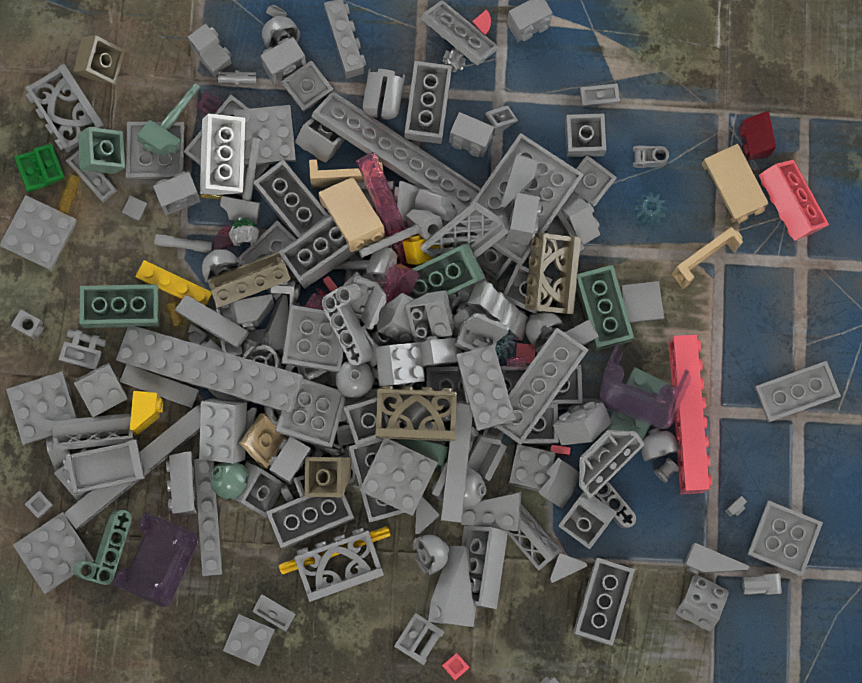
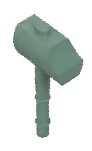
(156, 137)

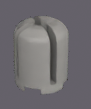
(374, 92)

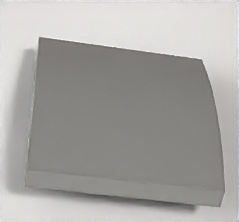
(561, 483)

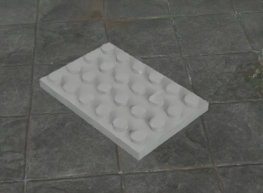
(553, 186)

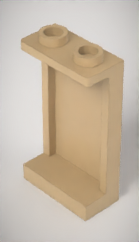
(329, 178)
(736, 183)
(352, 214)
(682, 271)

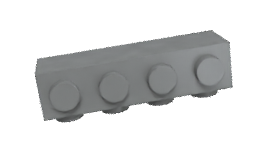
(344, 39)

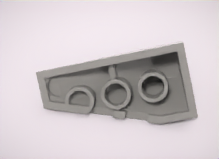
(453, 596)

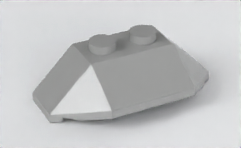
(606, 459)

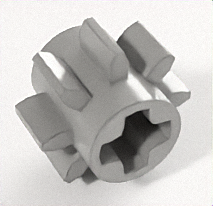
(454, 59)

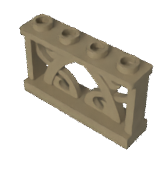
(568, 268)
(248, 279)
(393, 430)

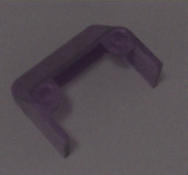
(636, 403)

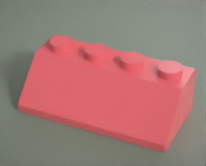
(793, 199)

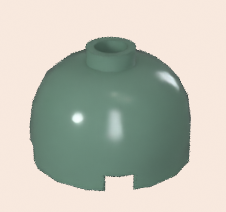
(229, 480)

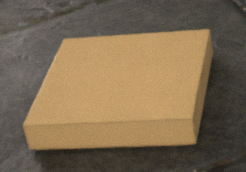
(262, 440)

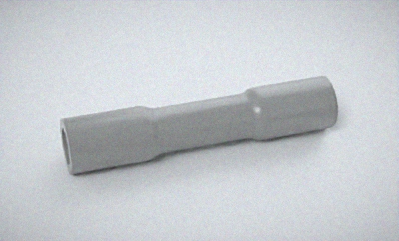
(196, 245)

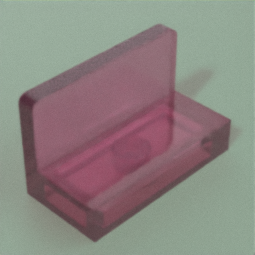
(400, 281)

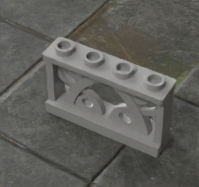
(66, 83)
(364, 572)

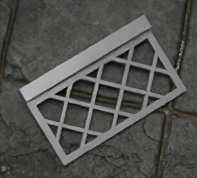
(480, 243)

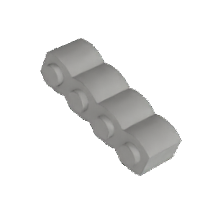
(497, 308)

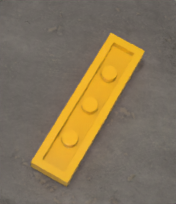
(172, 283)

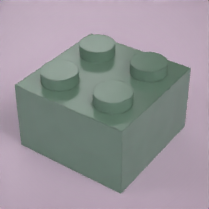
(101, 150)

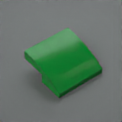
(39, 168)

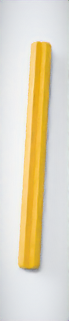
(375, 535)

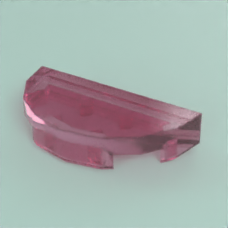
(223, 239)

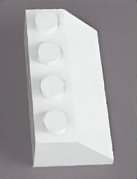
(222, 154)

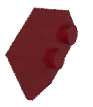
(757, 136)

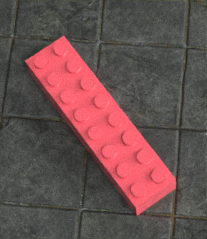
(689, 420)

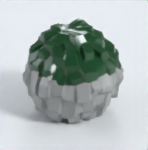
(243, 231)

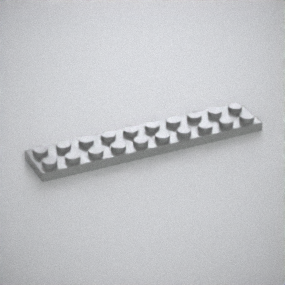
(394, 150)
(210, 368)

